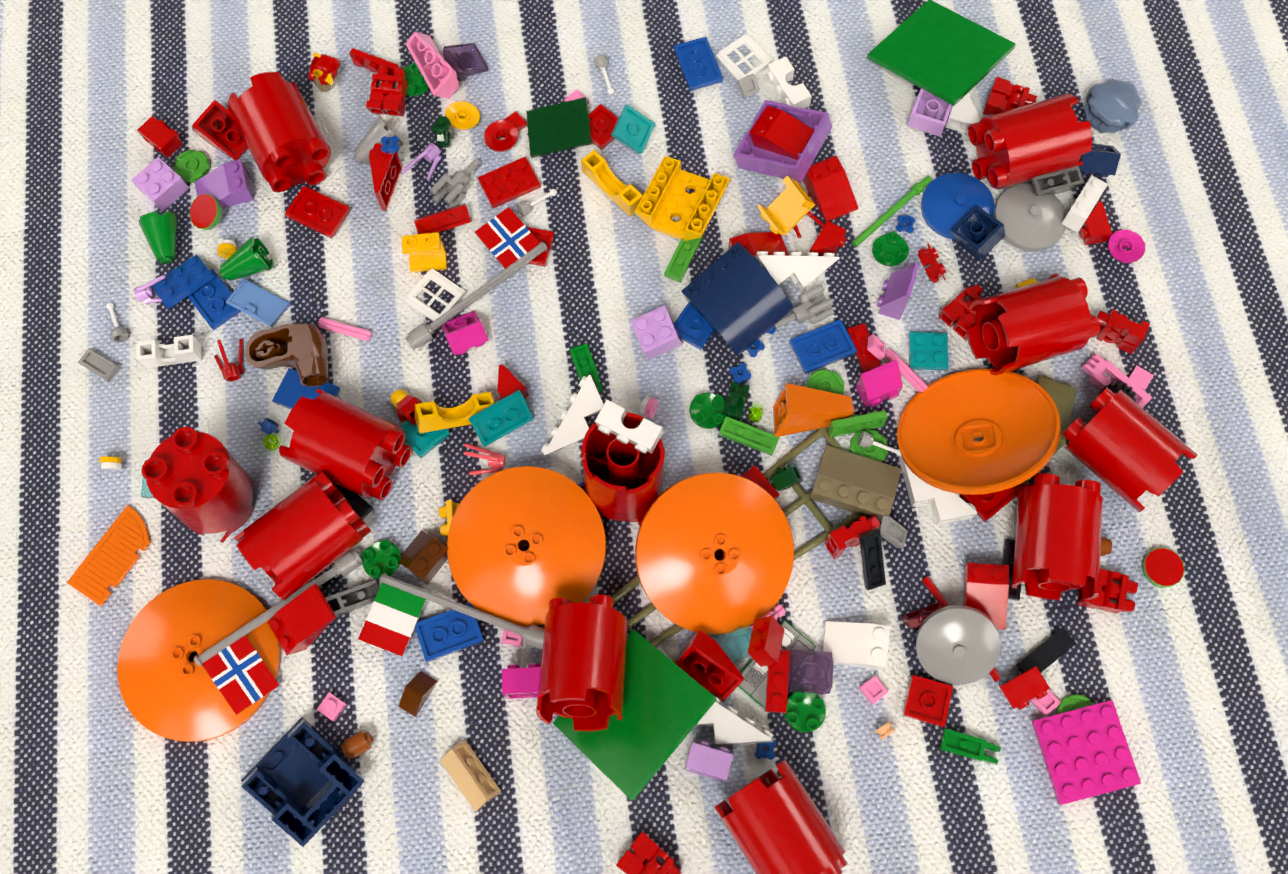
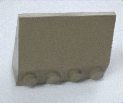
(856, 483)

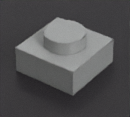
(748, 85)

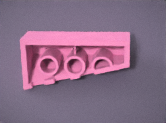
(435, 70)

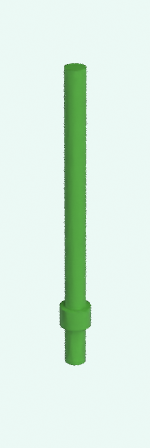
(916, 189)

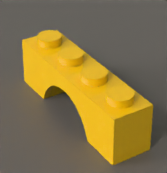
(598, 171)
(433, 417)

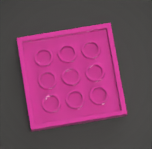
(1085, 752)

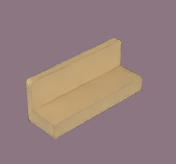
(470, 775)

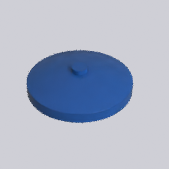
(951, 198)

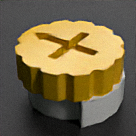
(226, 248)
(110, 463)

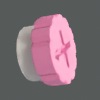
(649, 406)

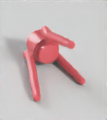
(495, 460)

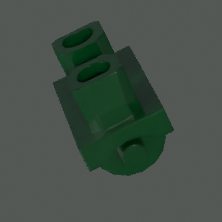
(443, 132)
(736, 400)

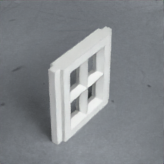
(755, 50)
(445, 284)

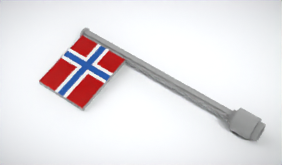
(511, 246)
(235, 662)

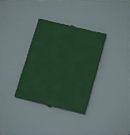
(558, 127)

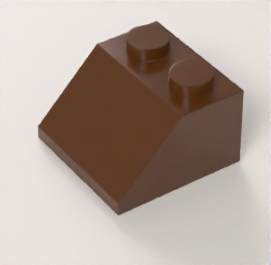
(424, 557)

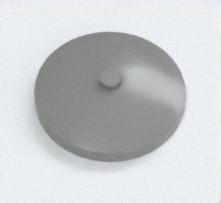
(1030, 220)
(958, 645)

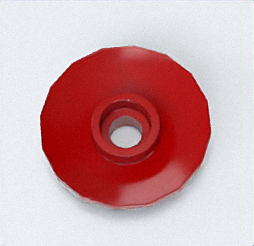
(498, 130)

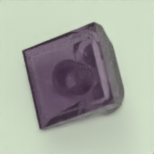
(464, 60)
(810, 671)

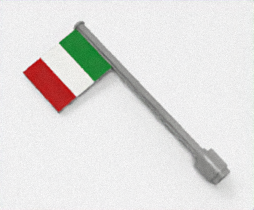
(400, 606)

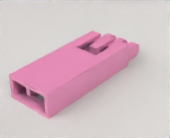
(1097, 366)

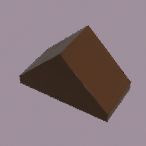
(417, 693)

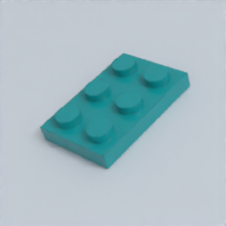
(501, 418)

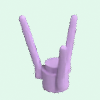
(430, 154)
(145, 292)

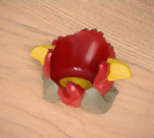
(323, 71)

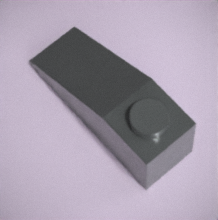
(1057, 181)
(353, 598)

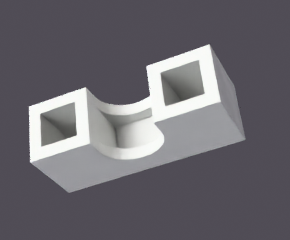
(779, 74)
(1084, 204)
(183, 350)
(644, 436)

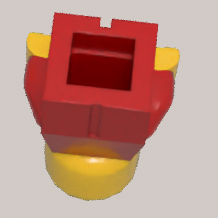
(405, 405)

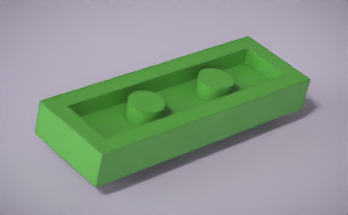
(682, 259)
(857, 423)
(748, 436)

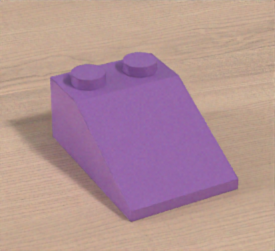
(227, 183)
(897, 291)

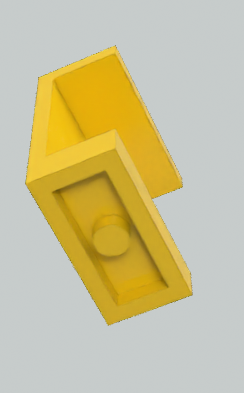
(787, 207)
(424, 252)

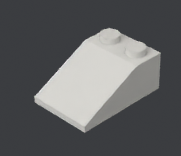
(857, 644)

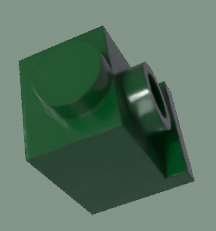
(786, 477)

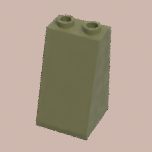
(1064, 397)

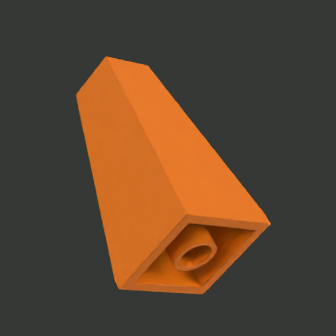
(808, 409)

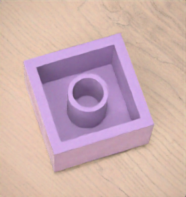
(929, 113)
(160, 184)
(656, 332)
(709, 761)

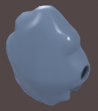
(1112, 106)

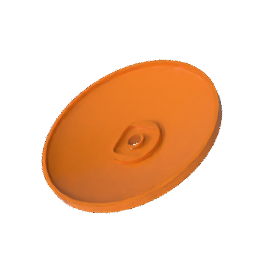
(1005, 410)
(562, 534)
(679, 546)
(154, 665)

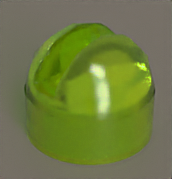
(756, 414)
(269, 446)

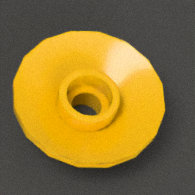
(462, 115)

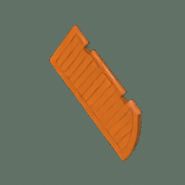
(111, 557)

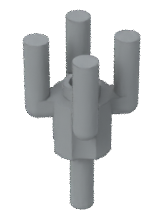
(453, 185)
(808, 308)

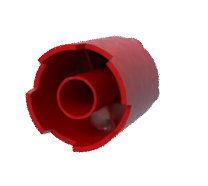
(280, 132)
(1029, 141)
(1032, 324)
(345, 444)
(1127, 448)
(619, 476)
(199, 482)
(302, 535)
(1058, 537)
(583, 663)
(781, 827)

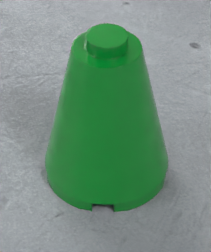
(160, 234)
(247, 261)

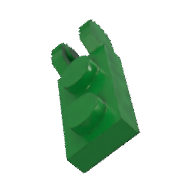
(584, 364)
(967, 746)

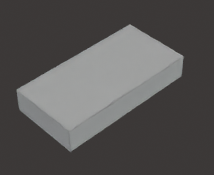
(99, 365)
(893, 532)

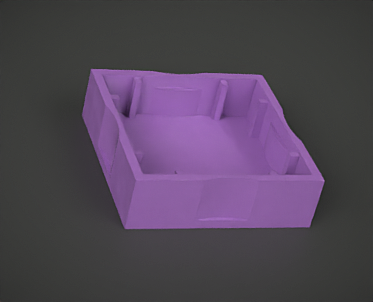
(777, 165)

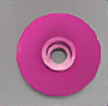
(1131, 242)

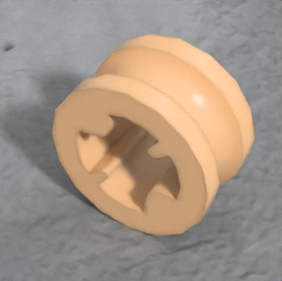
(885, 730)

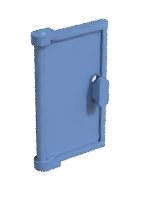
(252, 298)

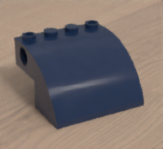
(738, 299)
(302, 781)

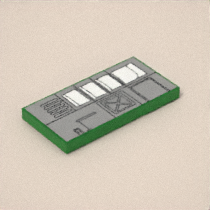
(756, 677)

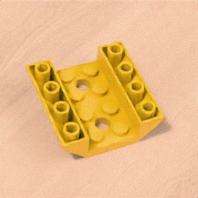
(668, 198)

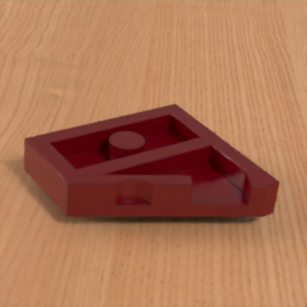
(916, 618)

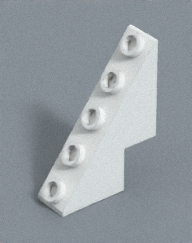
(962, 115)
(797, 267)
(574, 426)
(946, 506)
(731, 729)

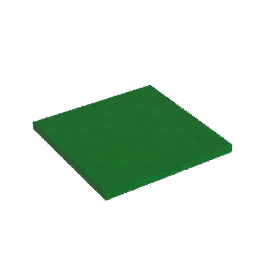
(941, 52)
(657, 715)

